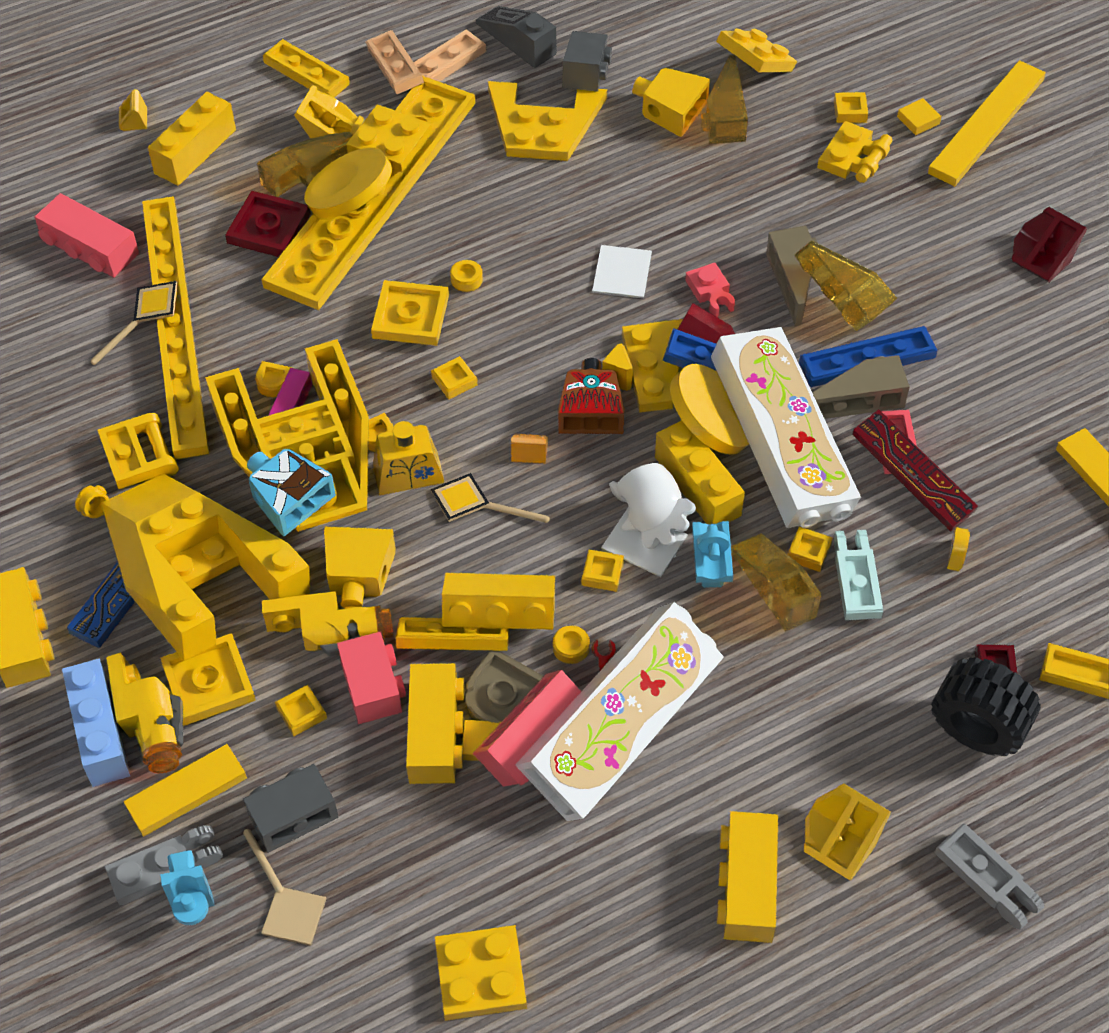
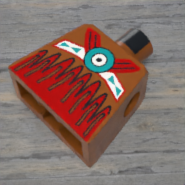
(591, 401)

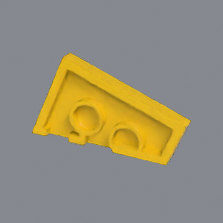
(651, 375)

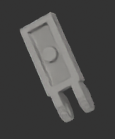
(140, 872)
(988, 875)

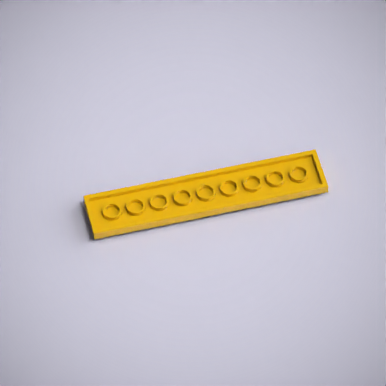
(331, 246)

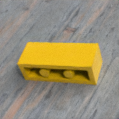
(192, 138)
(699, 474)
(498, 601)
(22, 646)
(434, 724)
(749, 877)

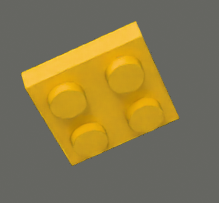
(757, 51)
(393, 133)
(410, 312)
(209, 681)
(480, 972)

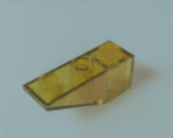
(850, 286)
(779, 581)

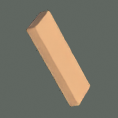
(451, 56)
(394, 62)

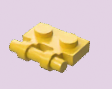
(846, 149)

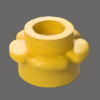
(90, 500)

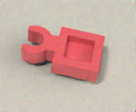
(710, 285)

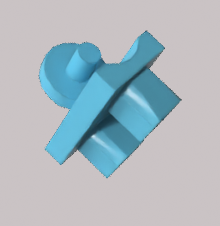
(712, 554)
(186, 888)

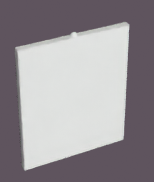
(622, 271)
(631, 546)

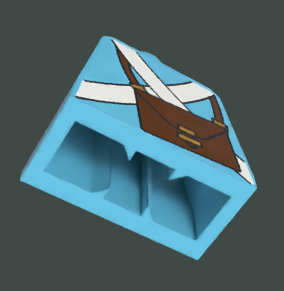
(288, 488)

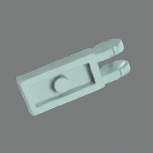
(857, 578)

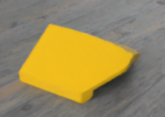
(325, 115)
(844, 829)

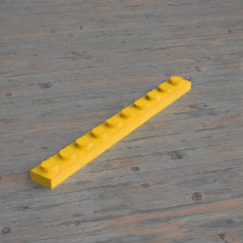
(176, 332)

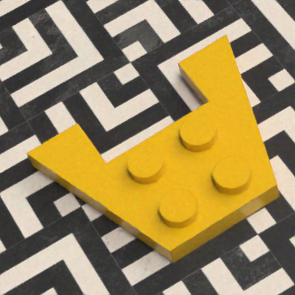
(542, 130)

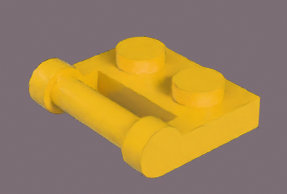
(126, 454)

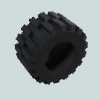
(986, 706)

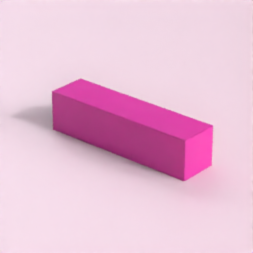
(293, 391)

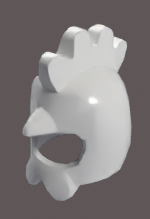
(653, 504)

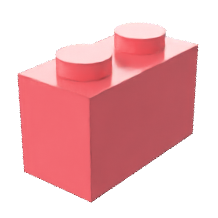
(370, 677)

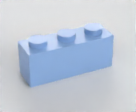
(95, 723)

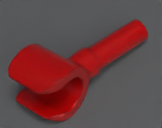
(603, 660)

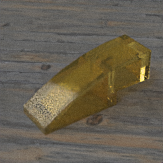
(300, 162)

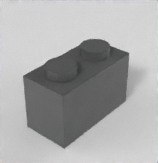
(586, 61)
(290, 807)

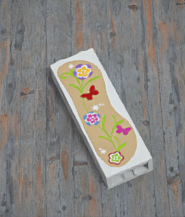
(785, 428)
(620, 711)

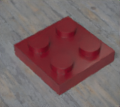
(267, 223)

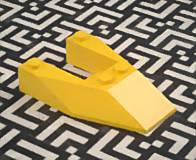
(324, 432)
(179, 539)

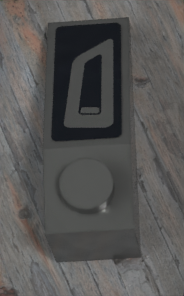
(522, 32)

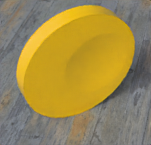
(348, 183)
(707, 409)

